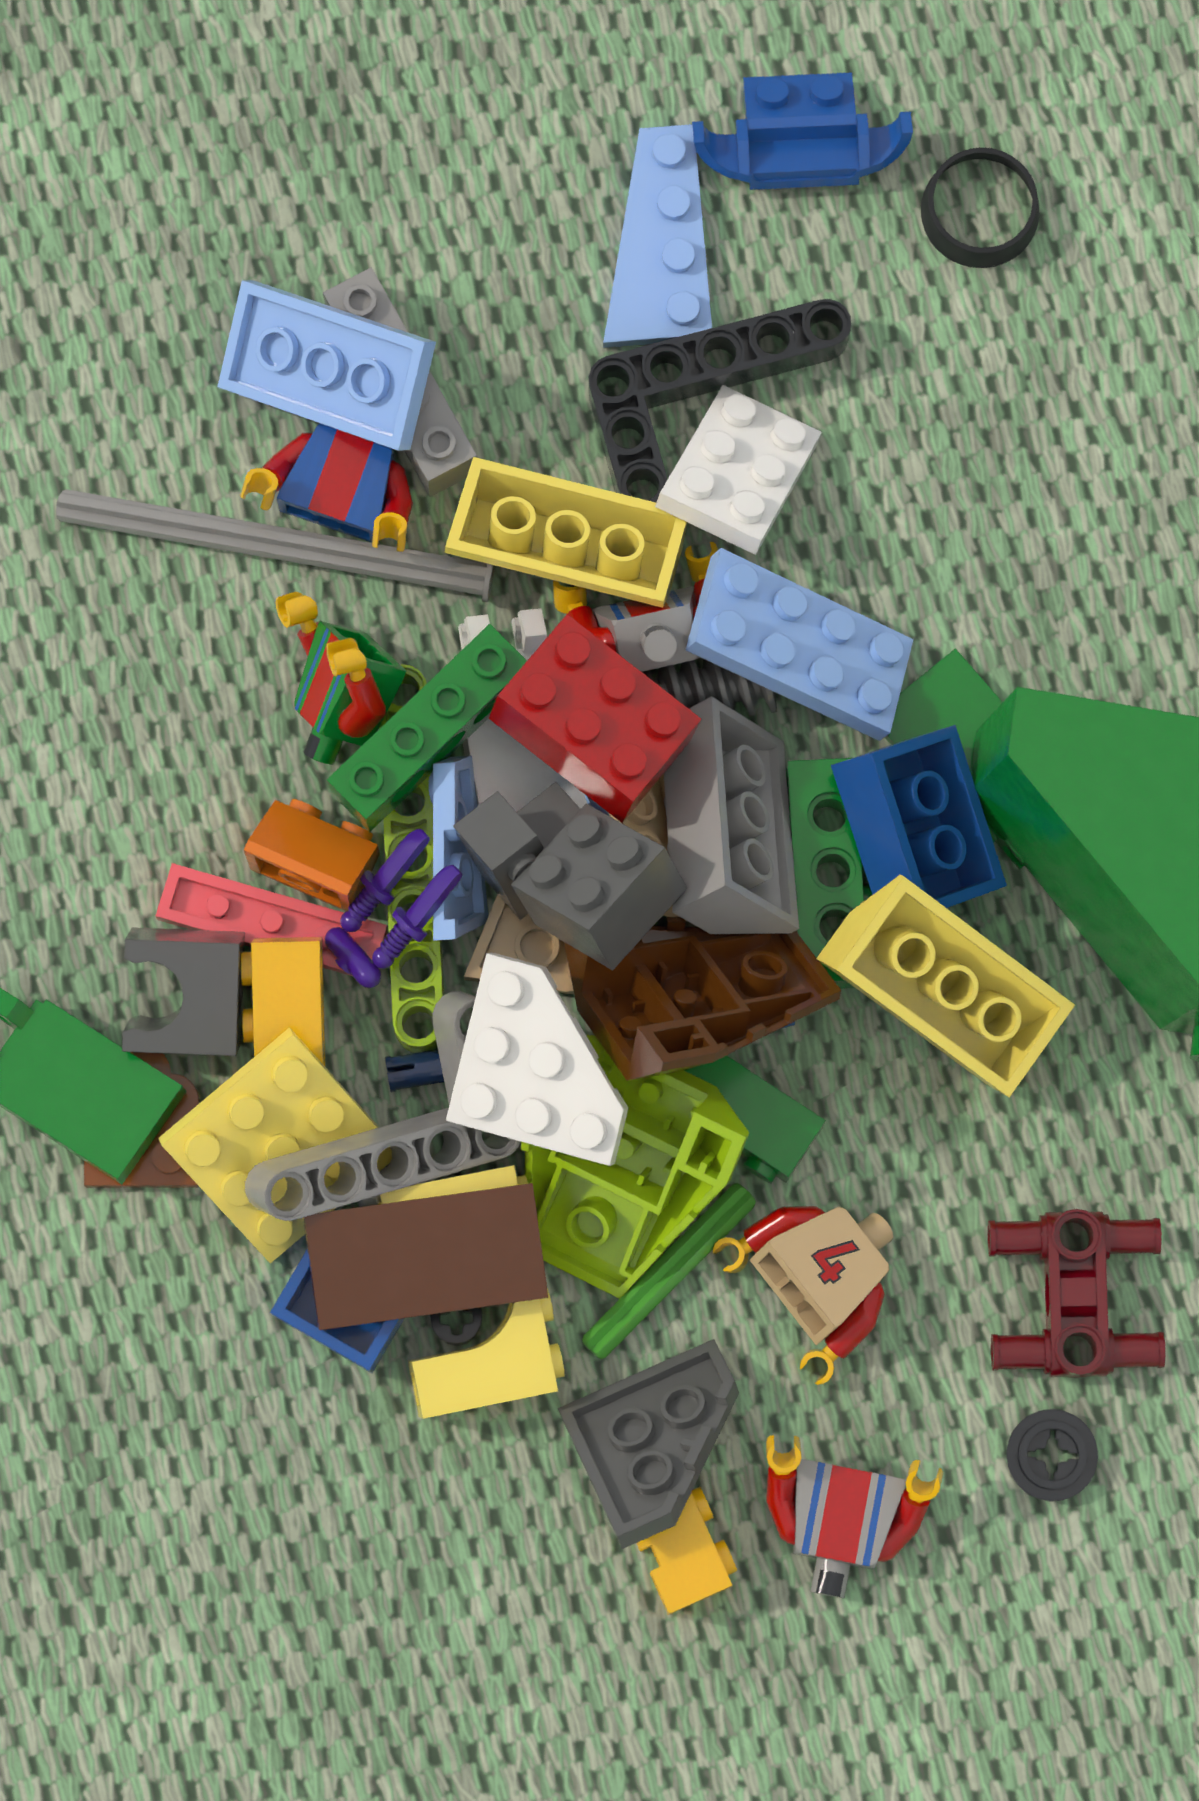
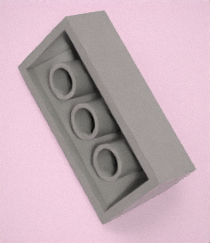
(731, 827)

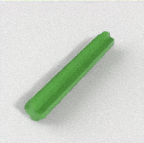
(668, 1271)

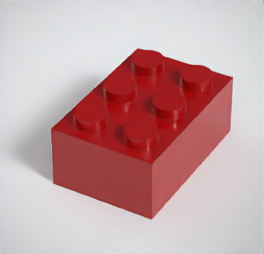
(594, 718)

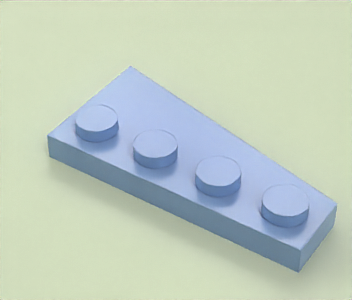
(661, 256)

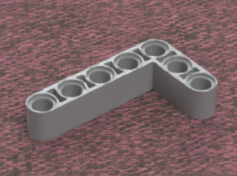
(359, 1153)

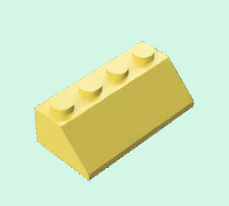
(567, 532)
(947, 983)

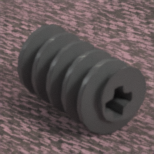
(696, 685)

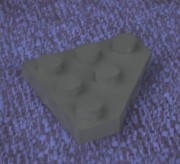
(652, 1438)

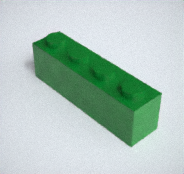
(776, 1123)

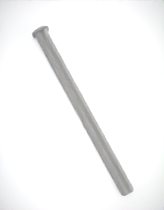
(275, 542)

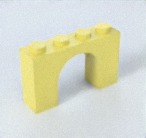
(512, 1360)

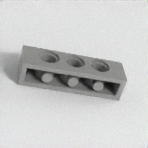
(439, 445)

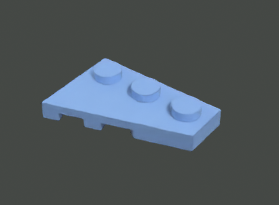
(453, 798)

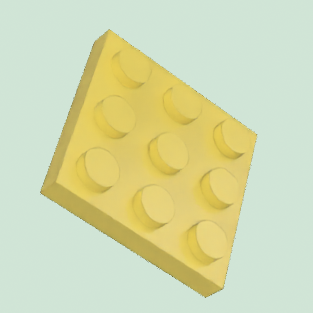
(264, 1111)

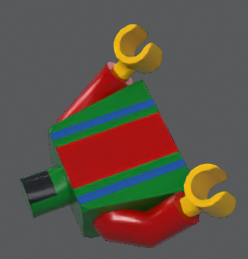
(344, 680)

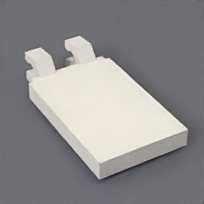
(497, 758)

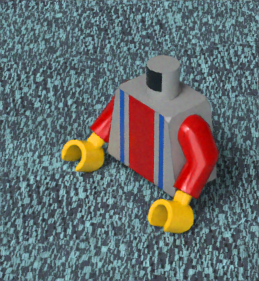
(640, 631)
(843, 1513)

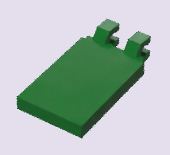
(947, 697)
(81, 1087)

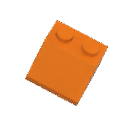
(311, 853)

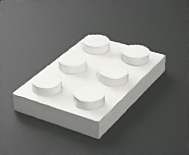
(738, 469)

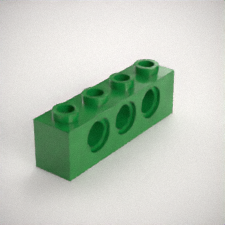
(426, 729)
(810, 788)

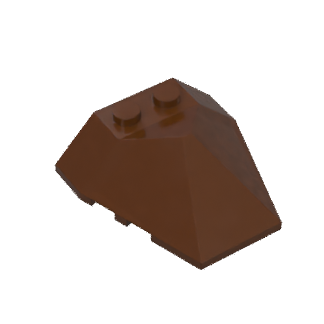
(696, 995)

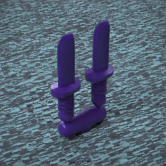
(409, 923)

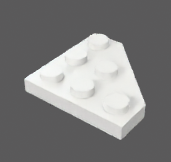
(533, 1069)

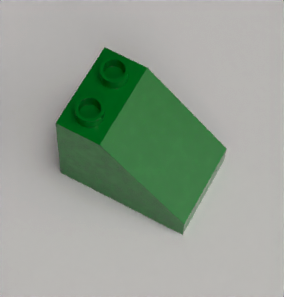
(1109, 829)

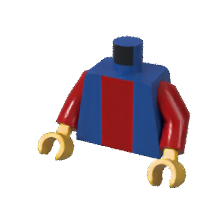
(338, 485)

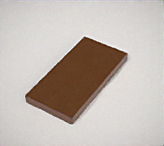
(425, 1256)

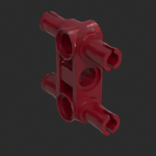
(1076, 1294)

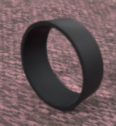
(976, 256)

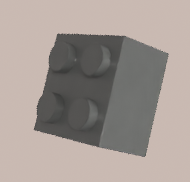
(599, 886)

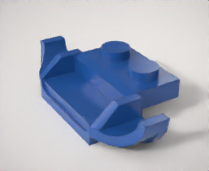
(802, 135)

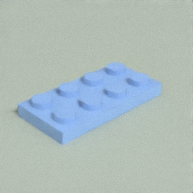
(326, 365)
(799, 644)

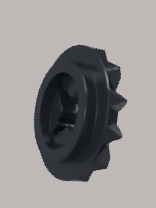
(1071, 1436)

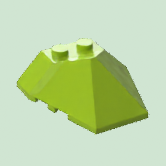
(669, 1166)

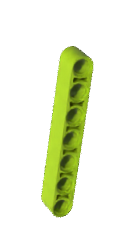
(408, 996)

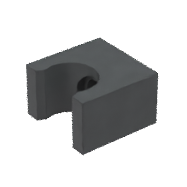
(211, 986)

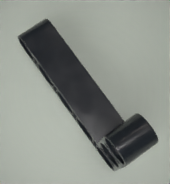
(699, 377)

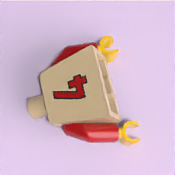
(821, 1271)

